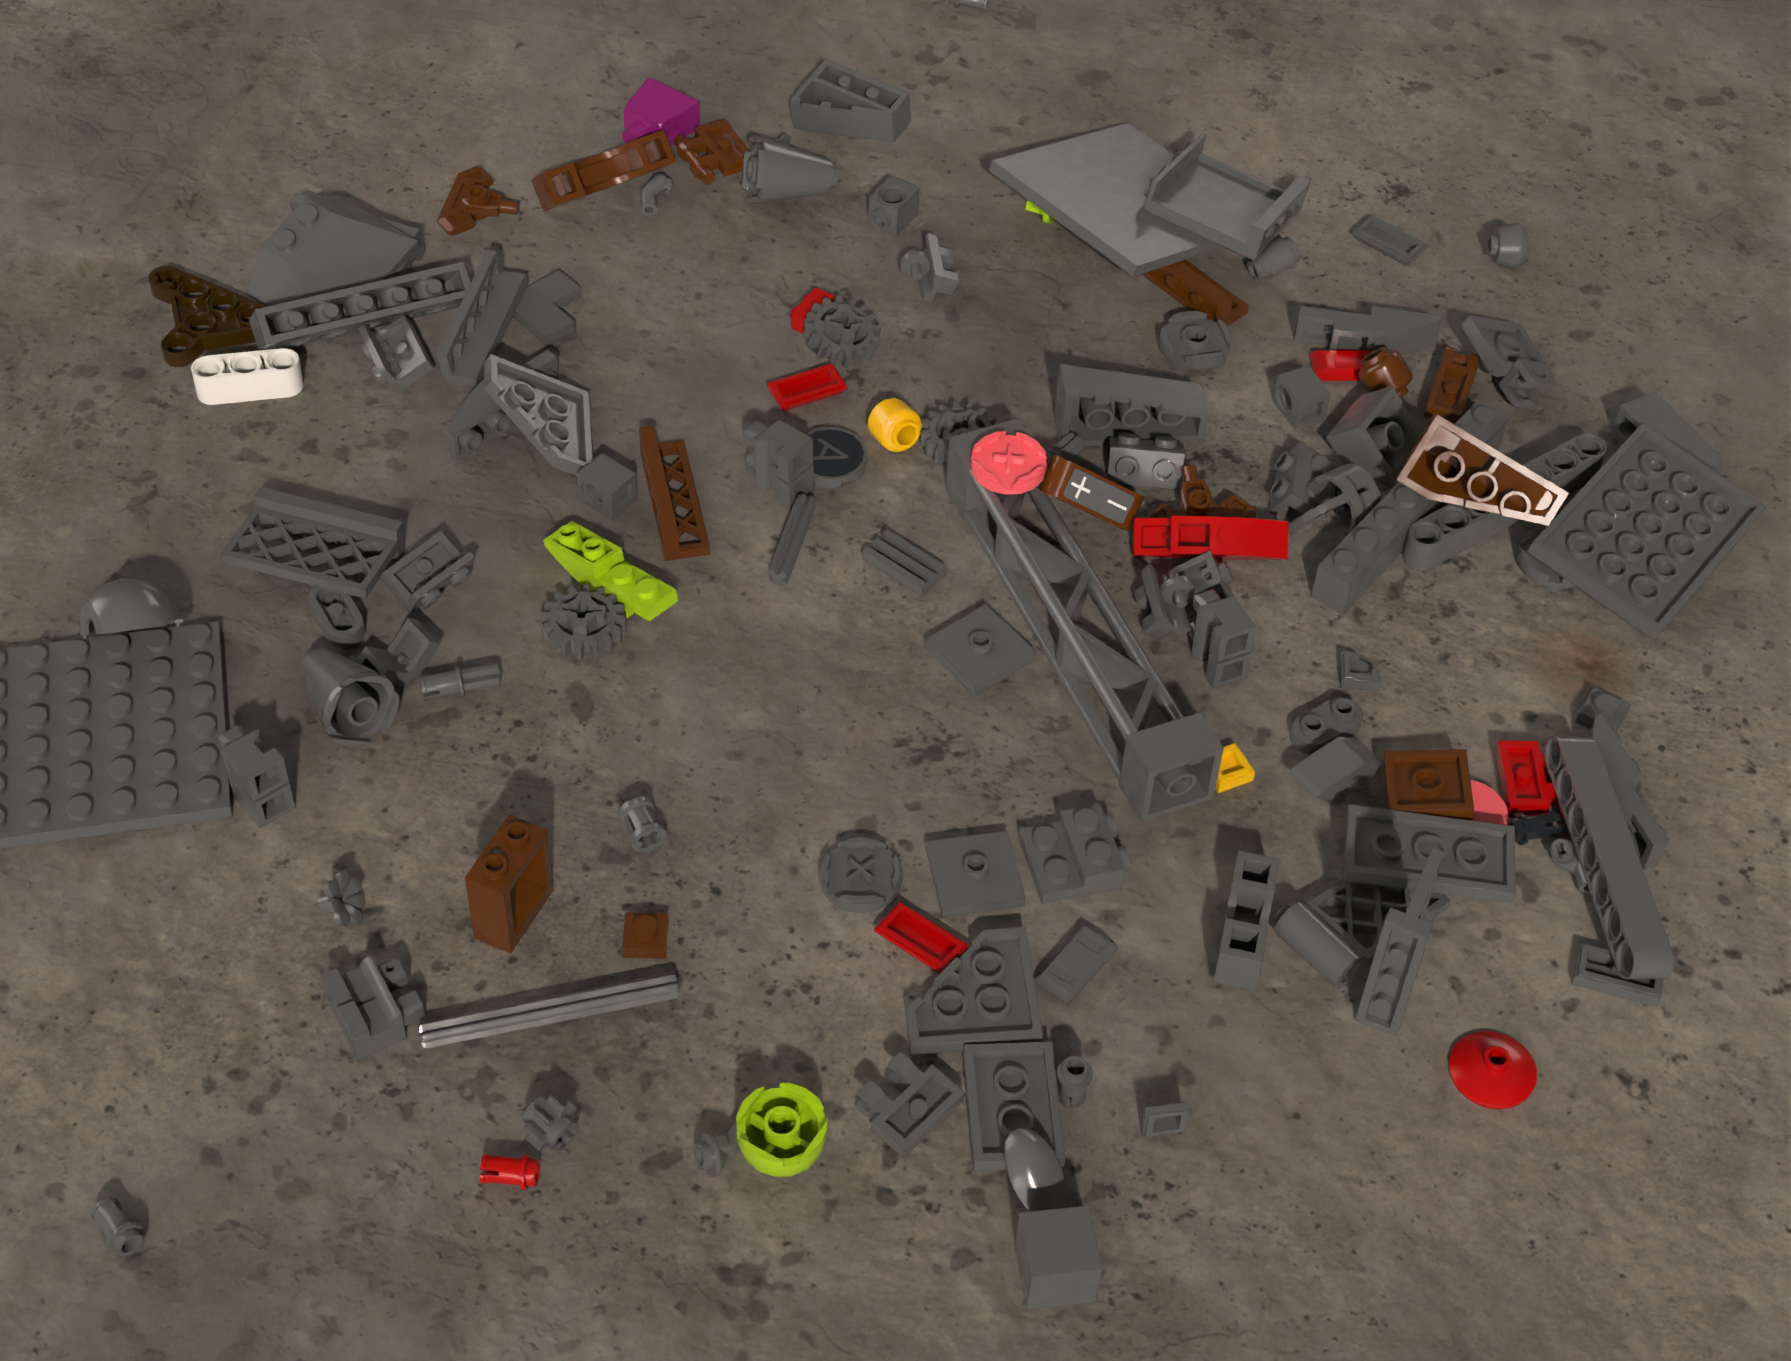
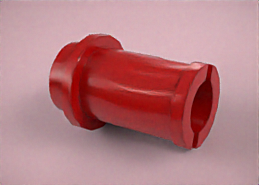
(510, 1170)

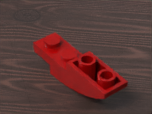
(1224, 536)

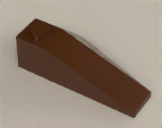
(1468, 473)

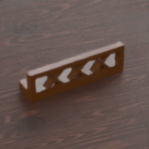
(1198, 291)
(665, 500)

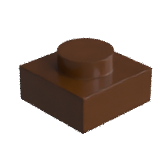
(645, 935)

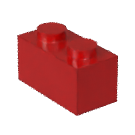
(800, 312)

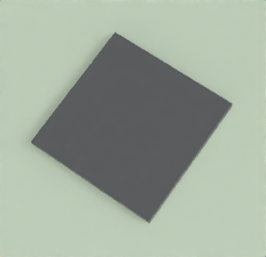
(1097, 193)

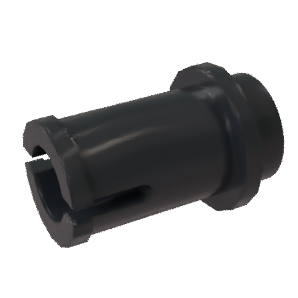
(1533, 826)

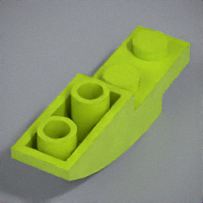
(602, 564)

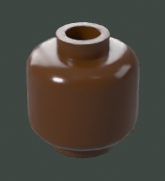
(1385, 369)

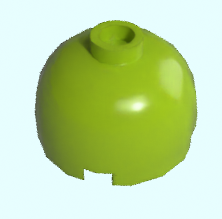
(781, 1129)

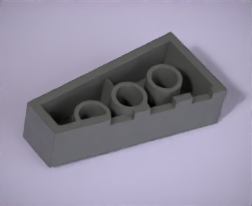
(1108, 403)

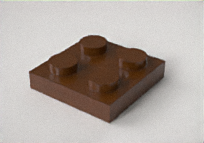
(1429, 782)

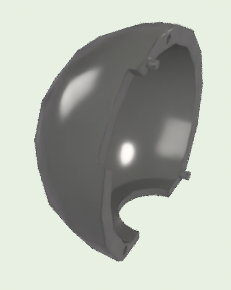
(127, 606)

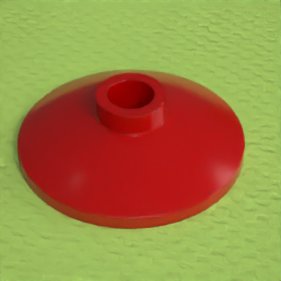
(1487, 1082)

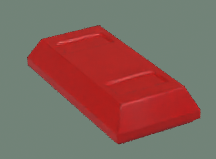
(1338, 364)
(807, 387)
(920, 937)

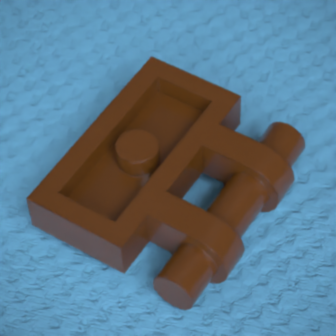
(722, 148)

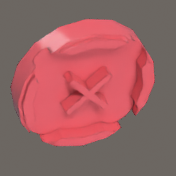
(1008, 463)

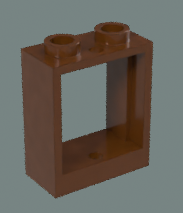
(509, 886)

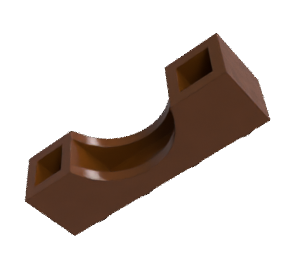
(603, 170)

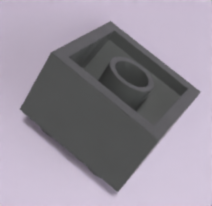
(1376, 435)

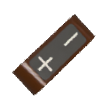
(1091, 493)

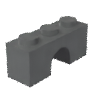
(1246, 921)

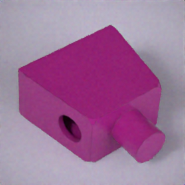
(657, 109)

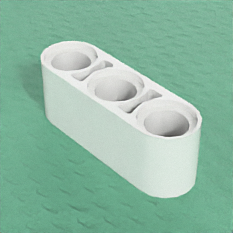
(247, 376)

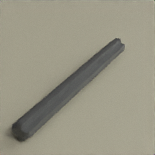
(548, 1010)

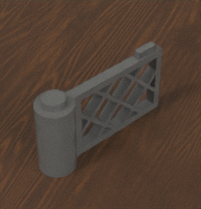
(1329, 941)

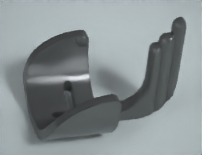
(1349, 479)

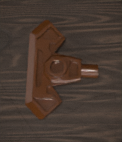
(471, 201)
(1198, 501)

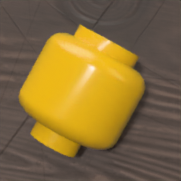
(894, 425)

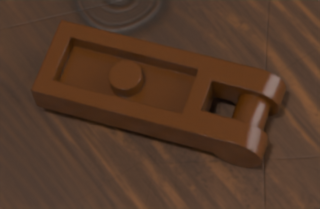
(1452, 385)

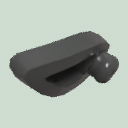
(1034, 1171)

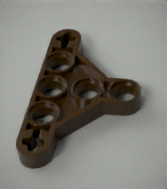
(225, 326)

